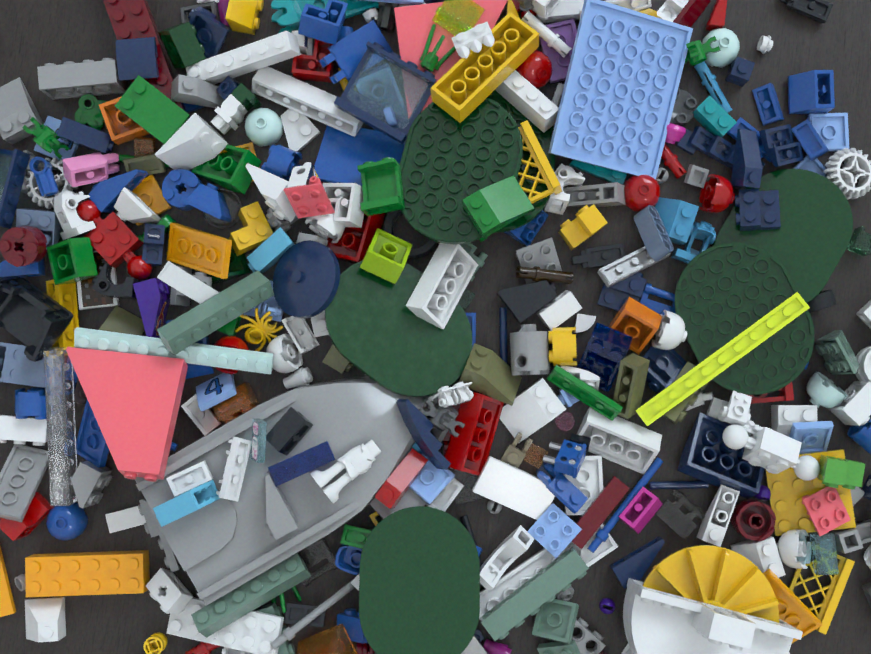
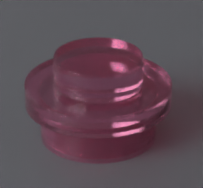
(565, 421)

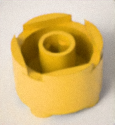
(563, 346)

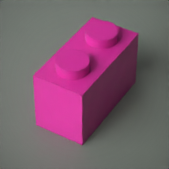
(640, 510)

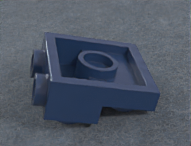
(209, 31)
(757, 209)
(617, 294)
(662, 368)

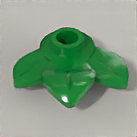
(92, 114)

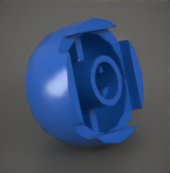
(66, 522)

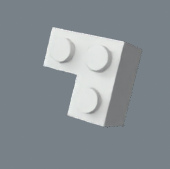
(346, 201)

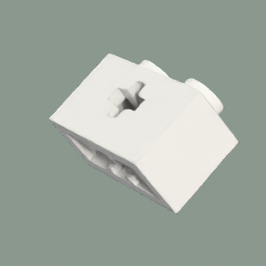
(168, 591)

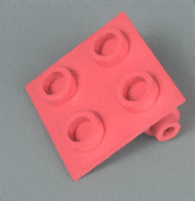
(309, 199)
(825, 510)

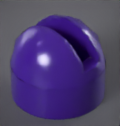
(764, 493)
(609, 602)

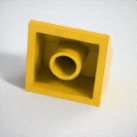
(243, 15)

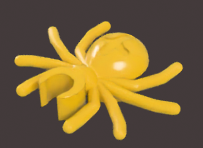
(259, 330)

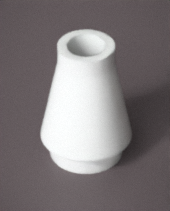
(299, 378)

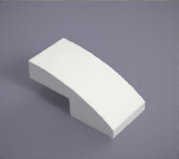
(671, 9)

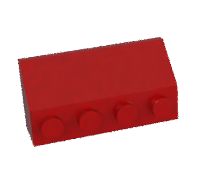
(473, 444)

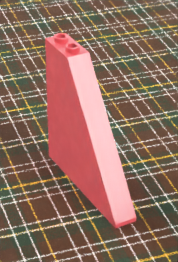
(414, 25)
(133, 404)

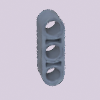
(653, 233)

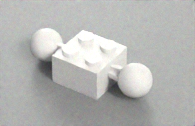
(771, 451)

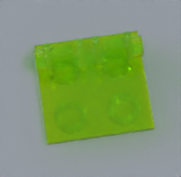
(458, 15)

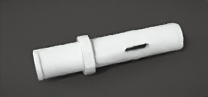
(546, 34)

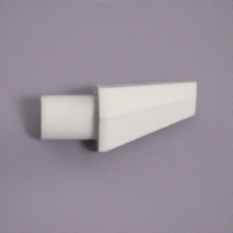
(702, 397)

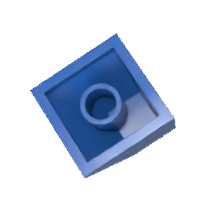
(209, 201)

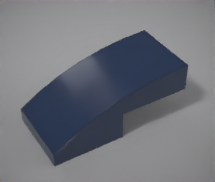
(153, 244)

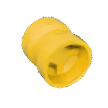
(157, 640)

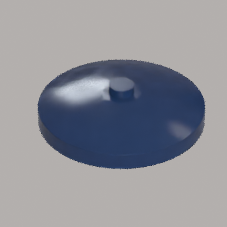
(306, 279)

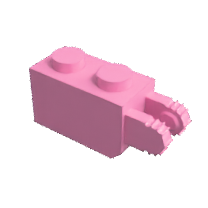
(89, 168)

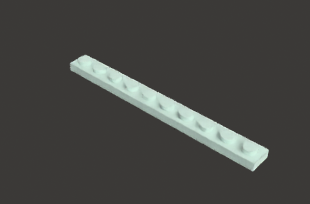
(195, 354)

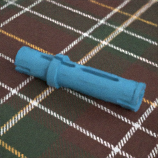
(702, 68)

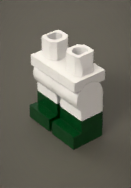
(234, 109)

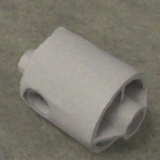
(529, 351)

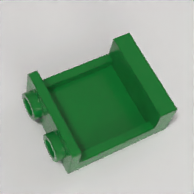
(381, 186)

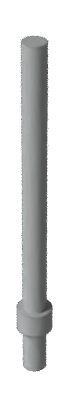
(289, 633)

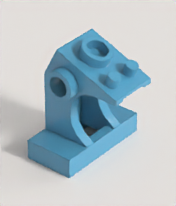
(701, 231)

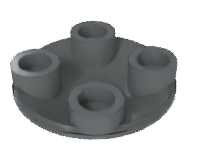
(683, 108)

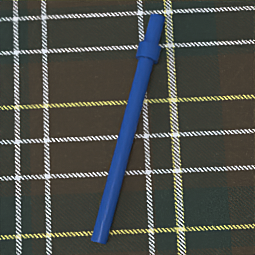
(602, 534)

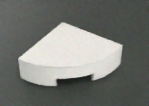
(583, 322)

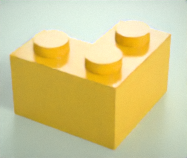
(586, 224)
(255, 229)

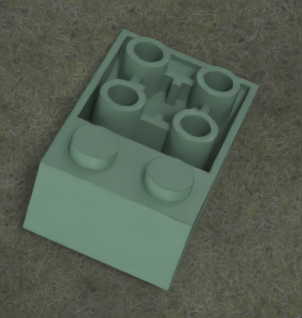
(837, 353)

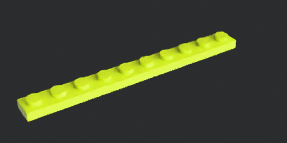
(722, 358)

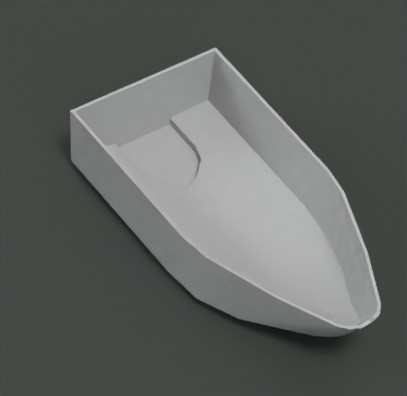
(228, 539)

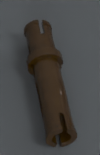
(543, 274)

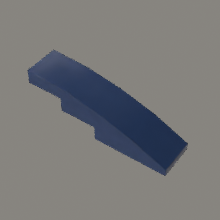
(713, 146)
(420, 429)

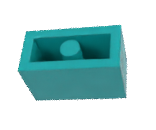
(713, 117)

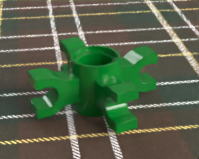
(697, 51)
(46, 138)

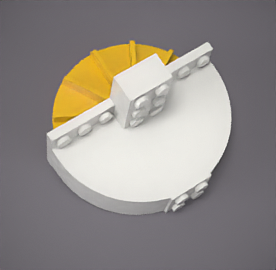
(705, 604)

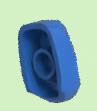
(348, 559)

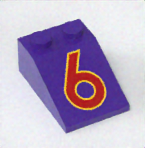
(153, 304)

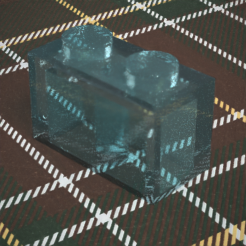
(824, 554)

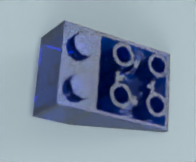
(604, 354)

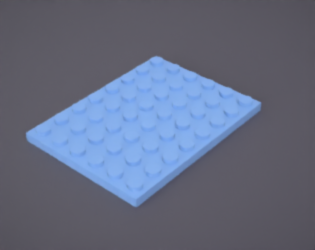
(620, 89)

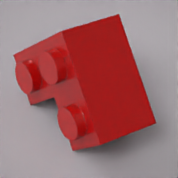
(308, 66)
(34, 516)

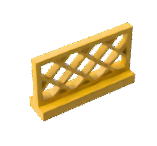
(541, 163)
(833, 593)

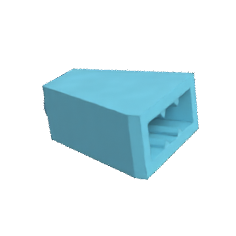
(270, 251)
(186, 503)

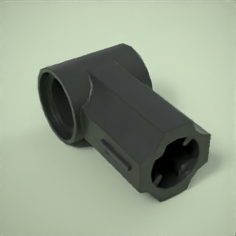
(386, 16)

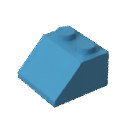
(677, 218)

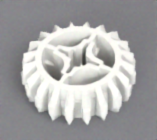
(854, 167)
(60, 180)

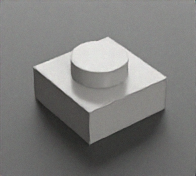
(696, 176)

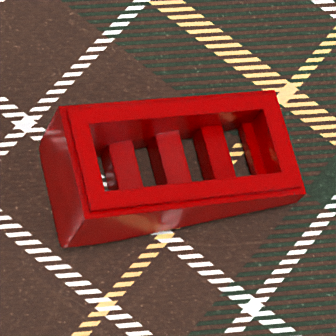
(718, 15)

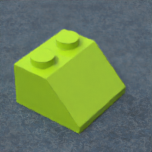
(386, 256)

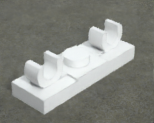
(234, 469)

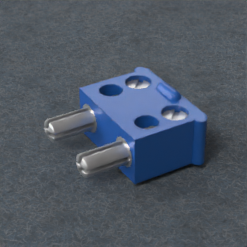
(569, 457)

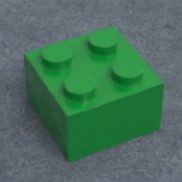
(72, 260)

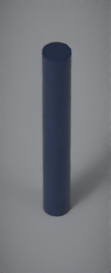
(503, 334)
(678, 485)

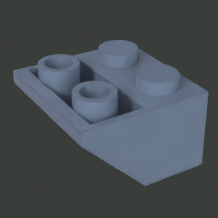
(43, 220)

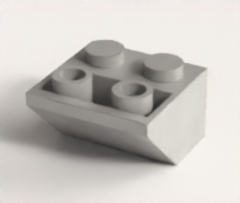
(89, 482)

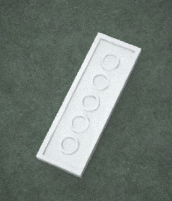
(248, 634)

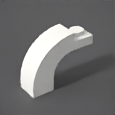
(504, 556)

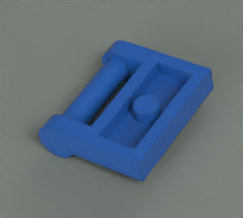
(656, 306)

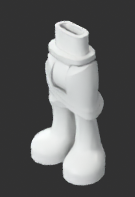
(355, 462)

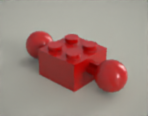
(114, 240)

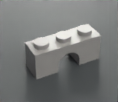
(852, 538)

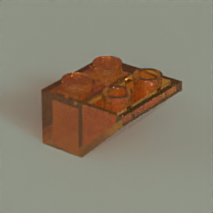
(241, 402)

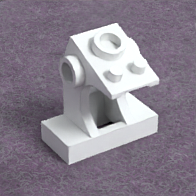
(566, 176)
(67, 215)
(735, 412)

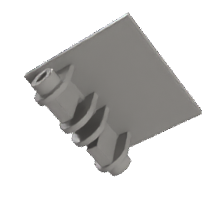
(539, 254)

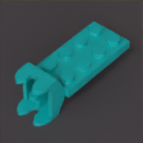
(292, 10)

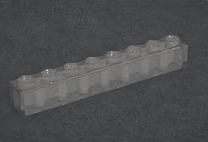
(60, 425)

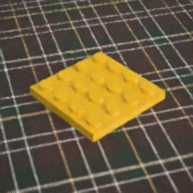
(788, 493)

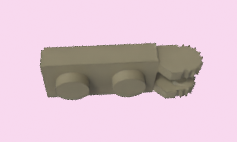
(513, 455)

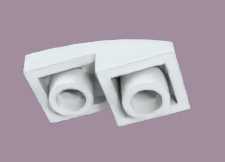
(585, 376)

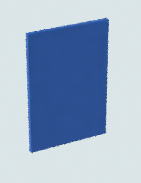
(343, 153)

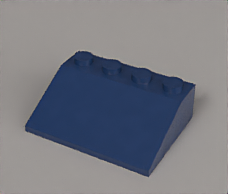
(715, 463)

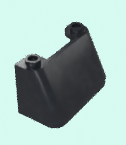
(31, 316)

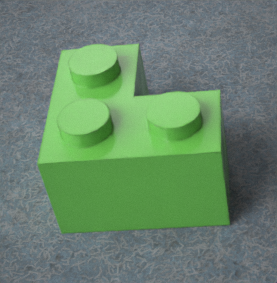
(841, 472)

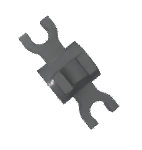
(441, 418)

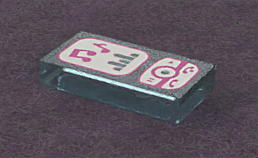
(258, 440)

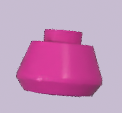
(674, 133)

